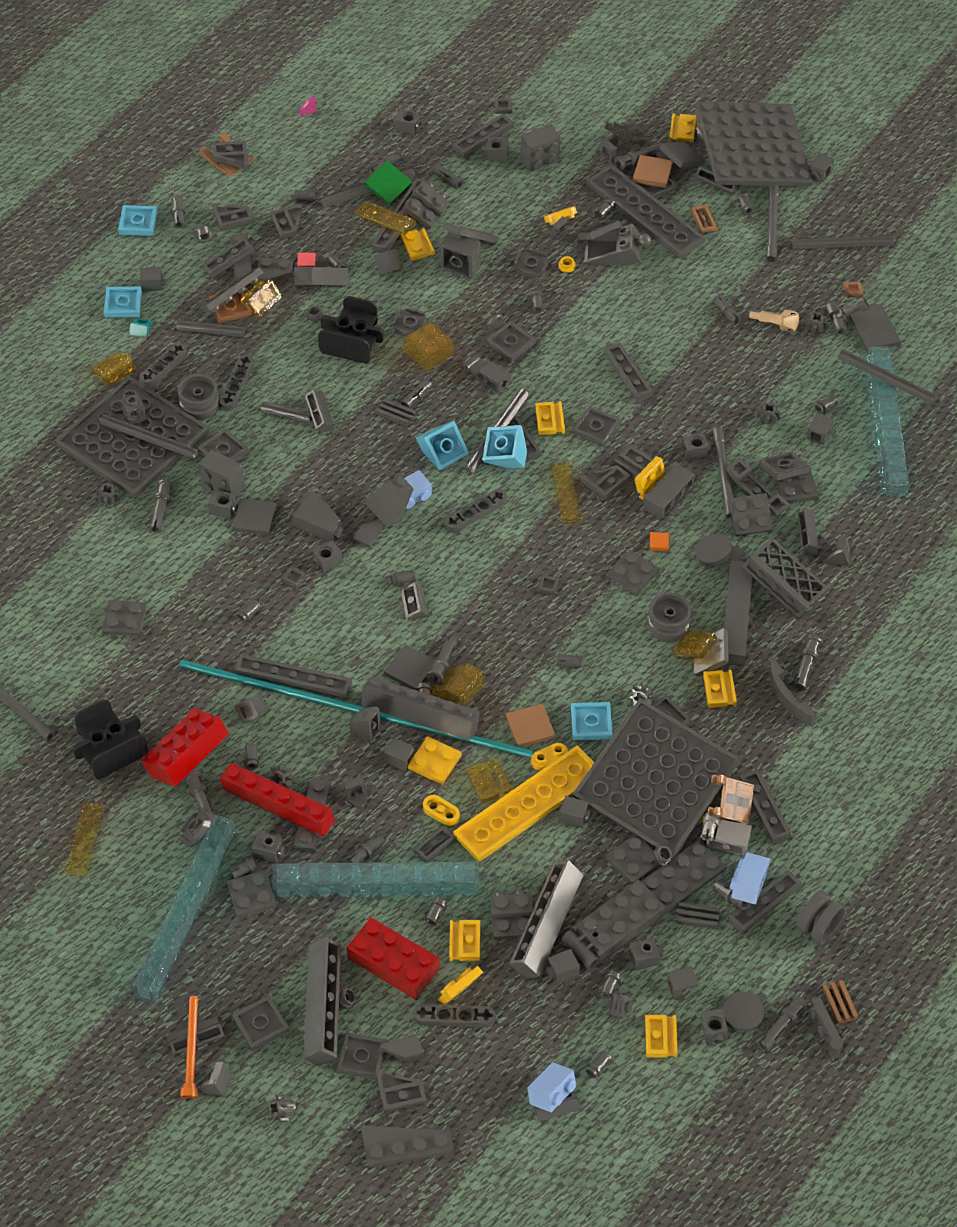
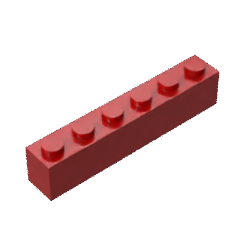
(277, 799)

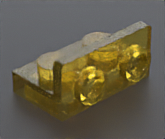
(261, 297)
(114, 368)

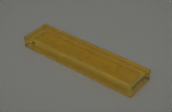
(385, 217)
(565, 492)
(84, 839)

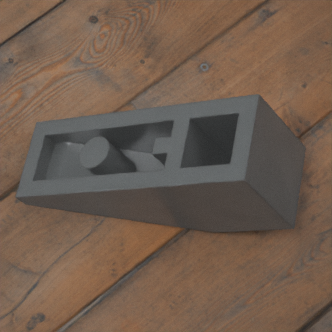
(320, 276)

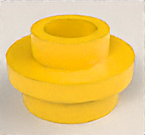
(567, 264)

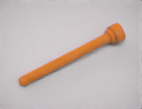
(189, 1088)

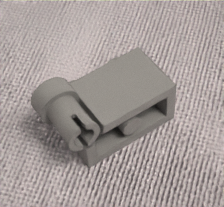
(726, 835)

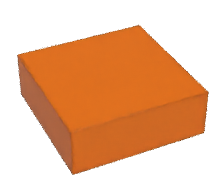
(659, 541)

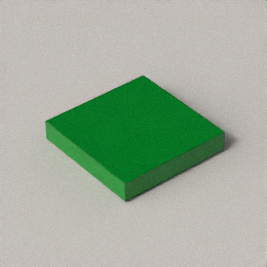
(388, 182)

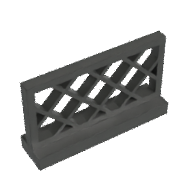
(777, 584)

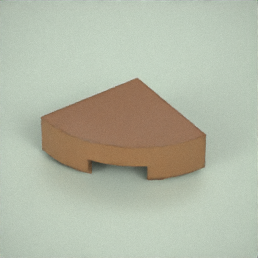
(854, 288)

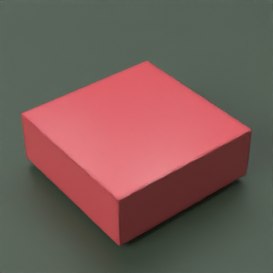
(306, 259)

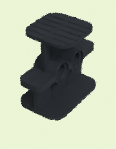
(352, 332)
(115, 749)

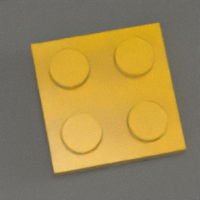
(434, 760)
(463, 982)

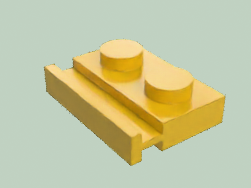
(683, 127)
(417, 244)
(549, 418)
(649, 476)
(719, 688)
(464, 940)
(661, 1036)

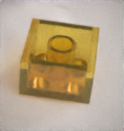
(428, 346)

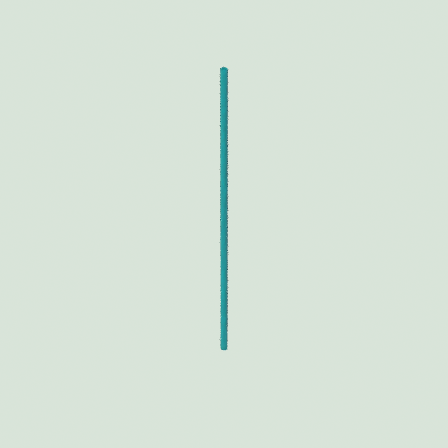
(345, 706)

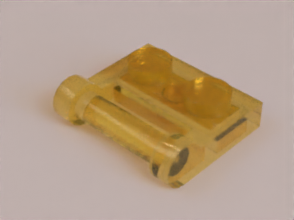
(484, 783)

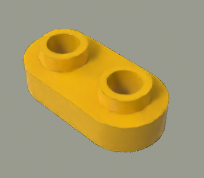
(568, 213)
(548, 754)
(442, 811)

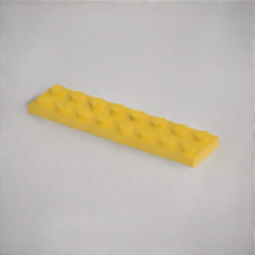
(524, 805)

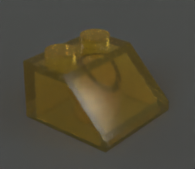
(460, 684)

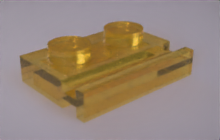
(694, 644)

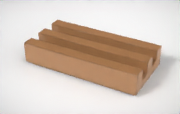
(707, 229)
(841, 985)

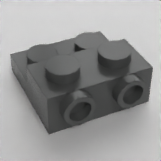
(425, 204)
(510, 914)

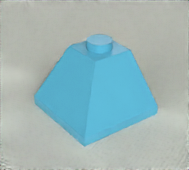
(443, 445)
(505, 447)

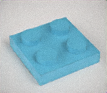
(137, 220)
(123, 301)
(591, 721)

